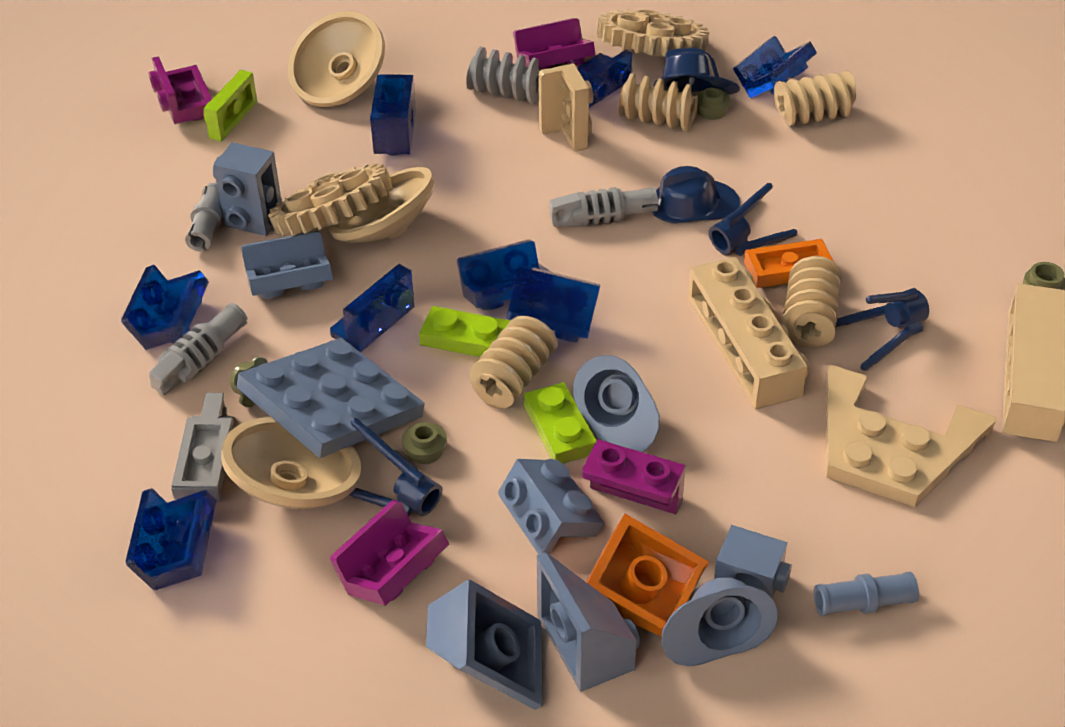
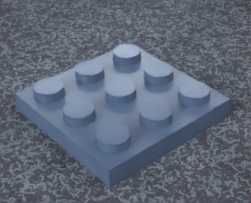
(323, 390)

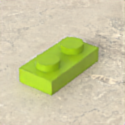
(230, 105)
(460, 331)
(559, 423)

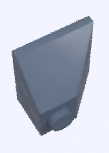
(583, 626)
(488, 640)

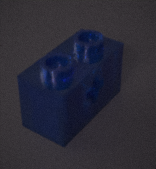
(393, 114)

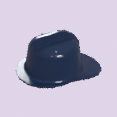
(694, 68)
(693, 195)

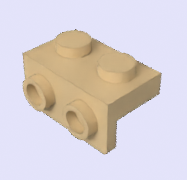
(565, 104)

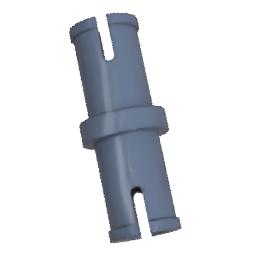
(866, 593)

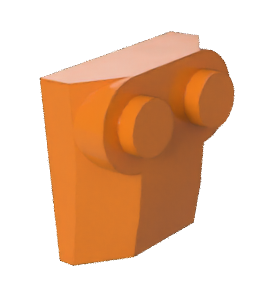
(645, 574)

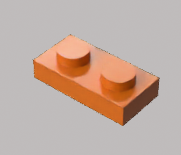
(773, 263)

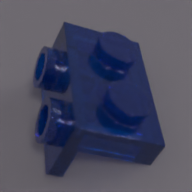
(772, 64)
(490, 275)
(556, 300)
(162, 307)
(376, 309)
(170, 538)

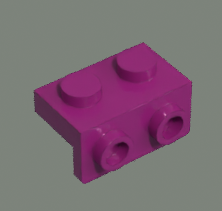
(554, 43)
(180, 91)
(635, 476)
(386, 555)

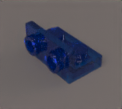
(606, 73)

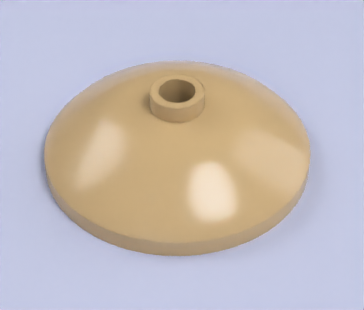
(336, 59)
(392, 212)
(283, 471)

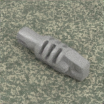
(603, 205)
(196, 349)

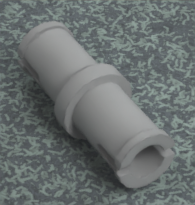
(205, 219)

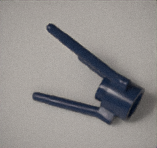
(734, 229)
(902, 310)
(413, 488)

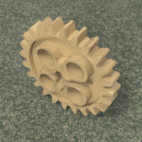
(651, 31)
(330, 199)

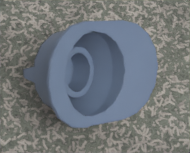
(616, 403)
(719, 622)

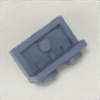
(286, 264)
(548, 503)

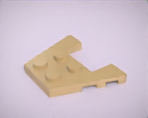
(888, 454)

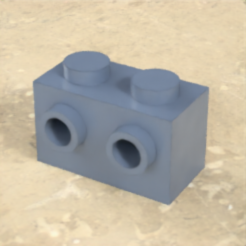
(247, 187)

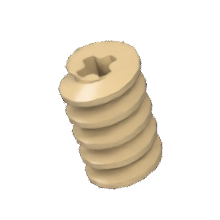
(814, 96)
(658, 103)
(812, 301)
(512, 361)

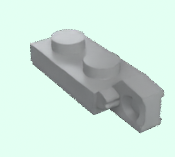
(200, 451)

